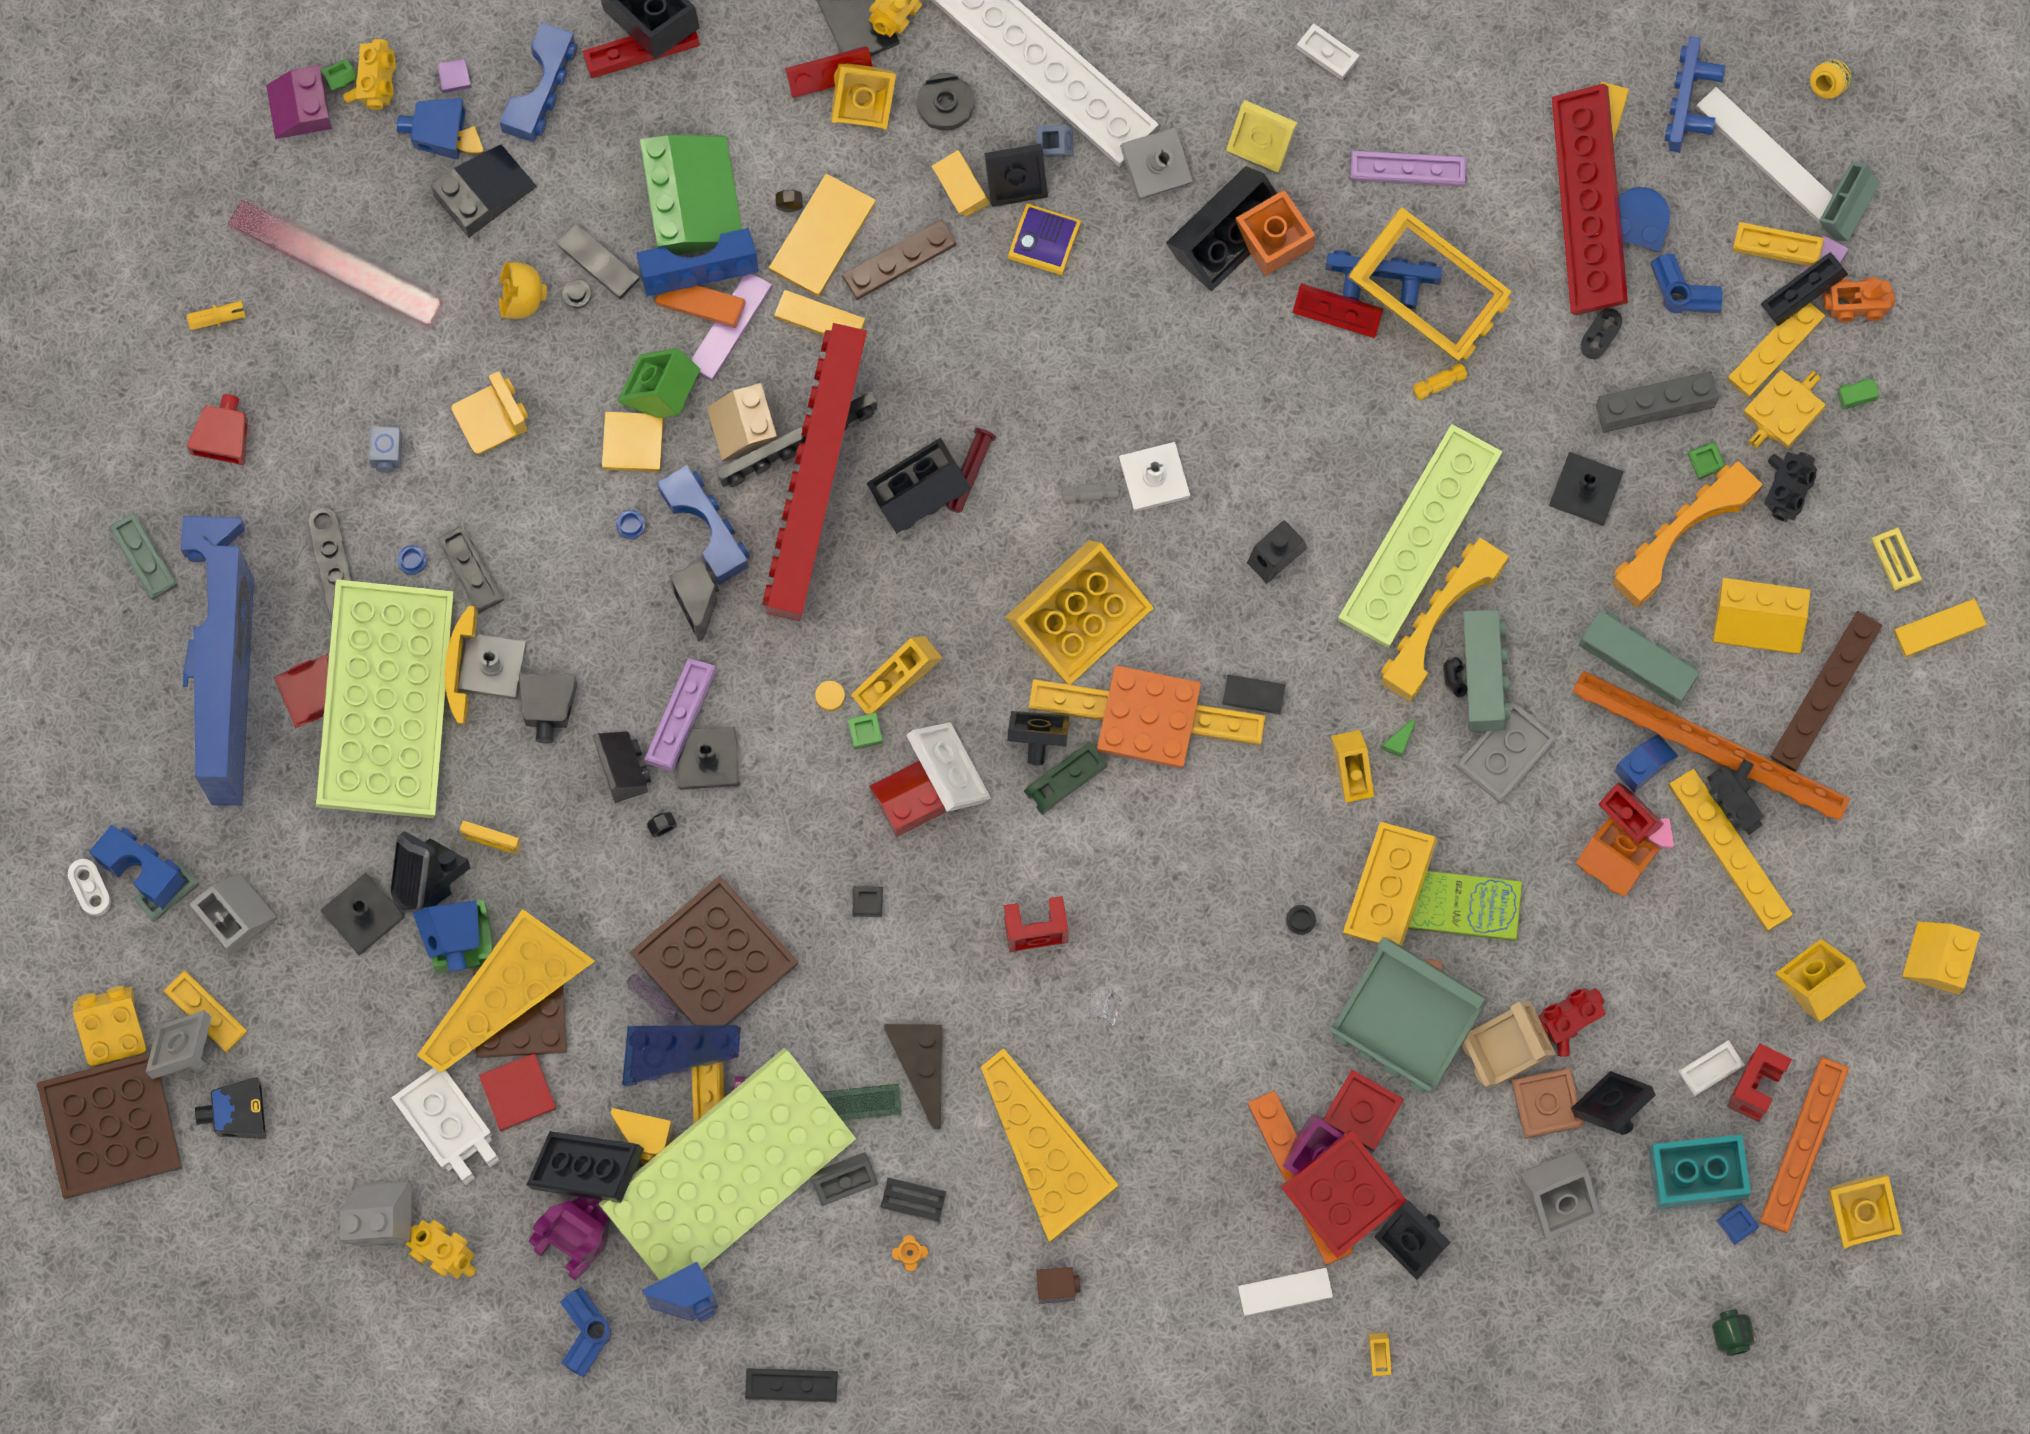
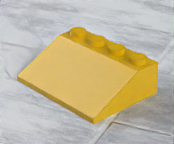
(1079, 611)

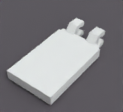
(445, 1122)

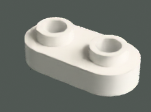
(89, 888)

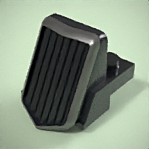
(423, 872)

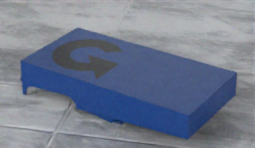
(220, 668)

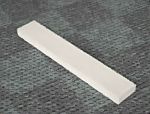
(1765, 153)

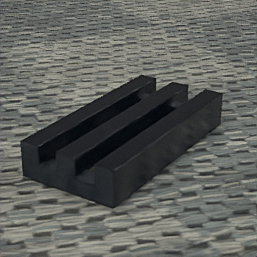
(913, 1199)

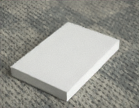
(948, 766)

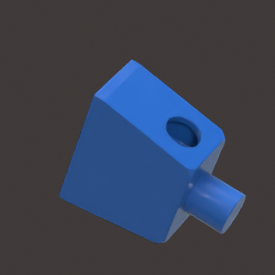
(435, 126)
(449, 931)

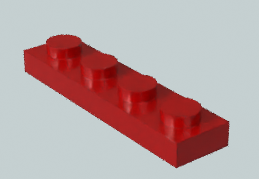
(627, 53)

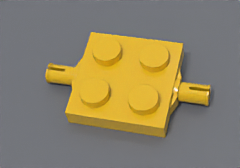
(1784, 409)

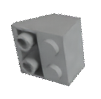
(232, 912)

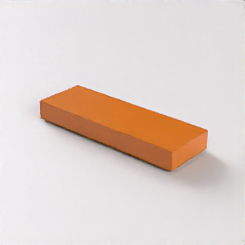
(704, 304)

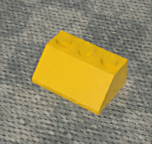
(1761, 615)

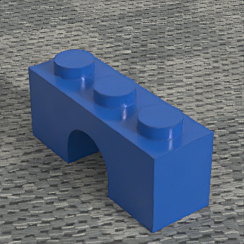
(119, 851)

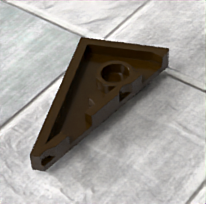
(921, 1057)

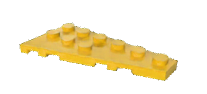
(514, 977)
(1053, 1160)

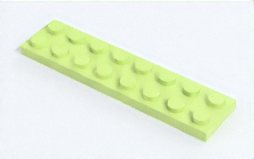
(1420, 536)

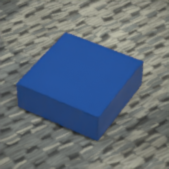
(1738, 1223)

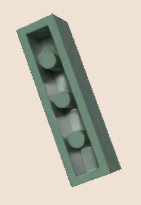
(1639, 658)
(1484, 670)

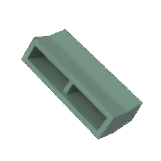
(1849, 201)

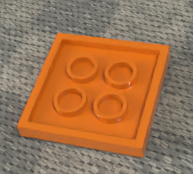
(1148, 716)

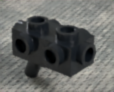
(1791, 483)
(1732, 791)

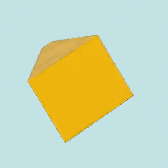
(1379, 1353)

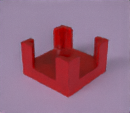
(1039, 933)
(1762, 1063)

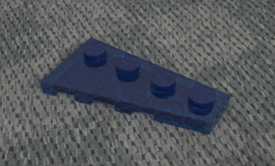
(675, 1049)

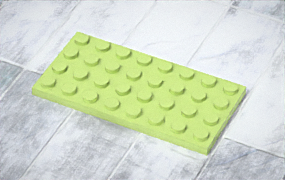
(384, 699)
(729, 1168)

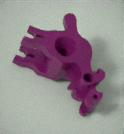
(574, 1228)

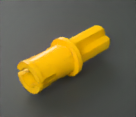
(215, 315)

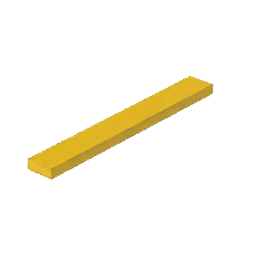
(1092, 702)

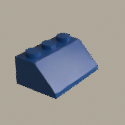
(683, 1295)

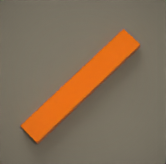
(1804, 1145)

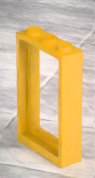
(1381, 246)

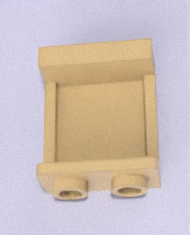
(1508, 1045)

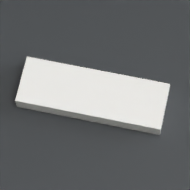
(1285, 1292)

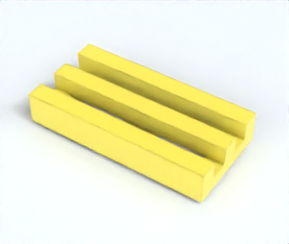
(1886, 564)

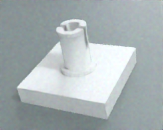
(1154, 477)

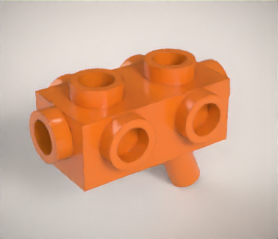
(1864, 298)

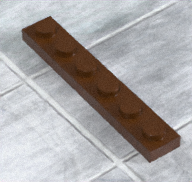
(1826, 691)

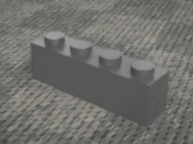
(1657, 401)

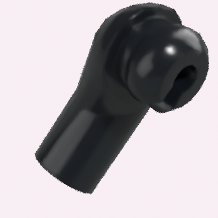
(1452, 682)

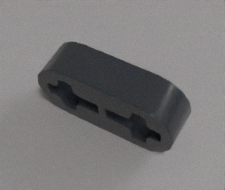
(1606, 337)

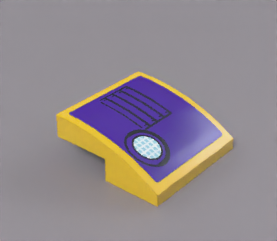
(1044, 239)

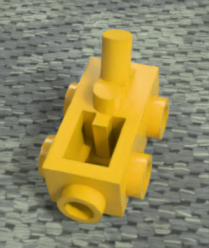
(891, 15)
(374, 75)
(442, 1251)

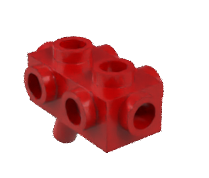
(1571, 1015)

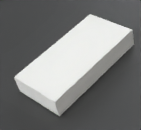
(1711, 1068)

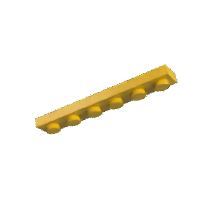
(1730, 850)

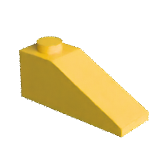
(897, 674)

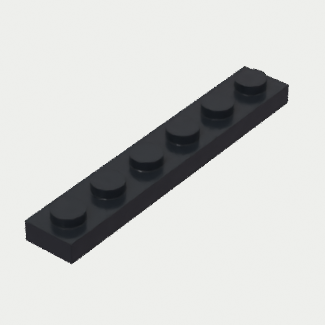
(786, 446)

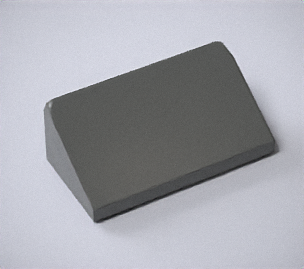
(844, 1179)

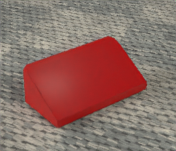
(1630, 813)

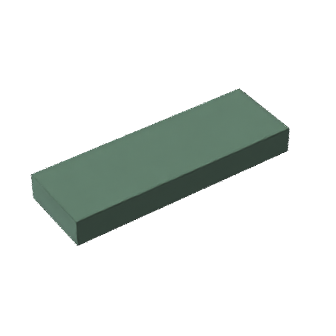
(143, 556)

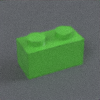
(1858, 394)

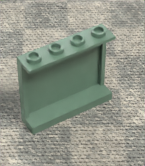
(1408, 1016)

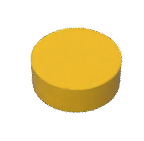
(830, 695)

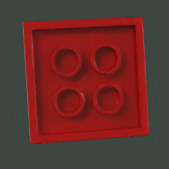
(1343, 1193)

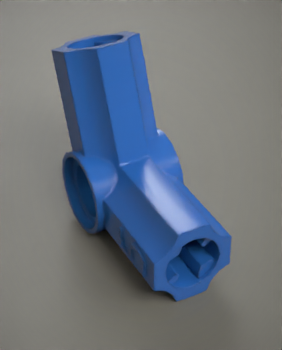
(1671, 281)
(585, 1348)

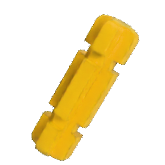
(1439, 381)

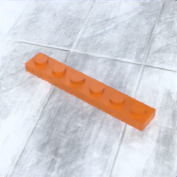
(1279, 1138)

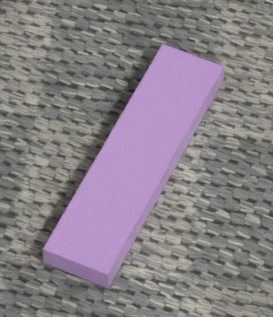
(1408, 168)
(722, 338)
(680, 714)

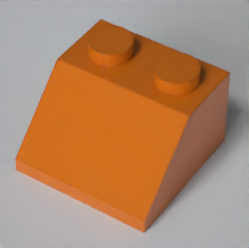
(1275, 232)
(1616, 857)

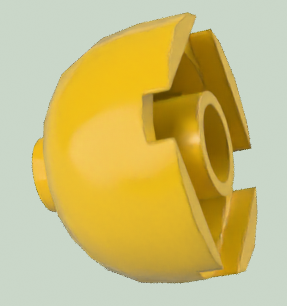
(521, 290)

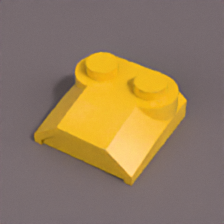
(862, 95)
(1864, 1210)

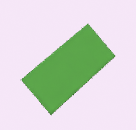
(1398, 742)

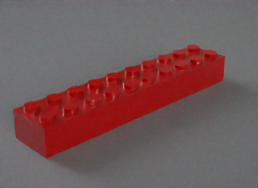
(816, 472)

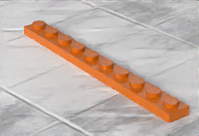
(1710, 744)

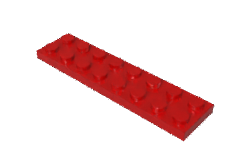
(1589, 200)

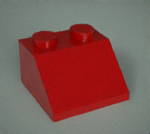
(907, 798)

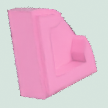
(1663, 836)

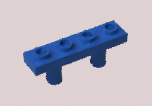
(1692, 70)
(1398, 268)

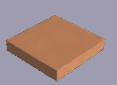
(1546, 1102)

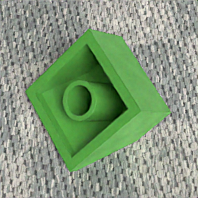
(660, 383)

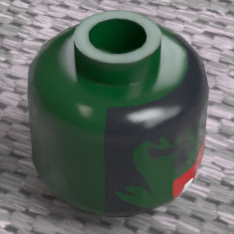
(1733, 1333)

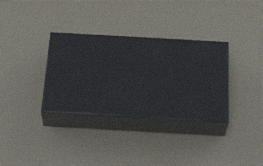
(1253, 694)

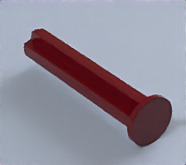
(972, 465)

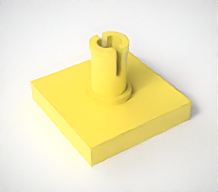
(1261, 136)

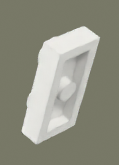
(1327, 51)

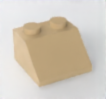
(741, 422)

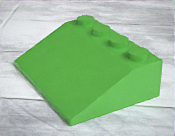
(690, 191)

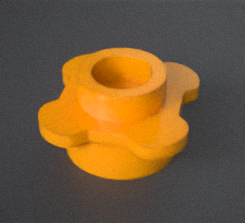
(909, 1244)

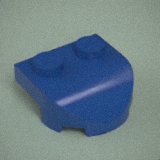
(1644, 217)

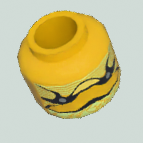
(1830, 79)

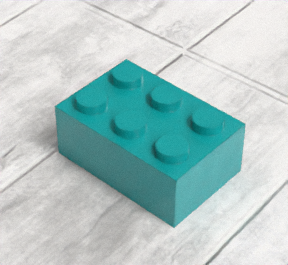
(1699, 1171)

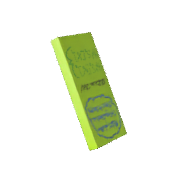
(1468, 906)

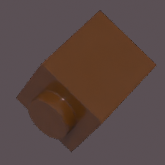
(1057, 1285)

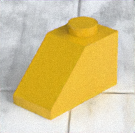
(1353, 765)

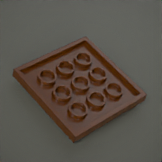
(714, 956)
(108, 1126)

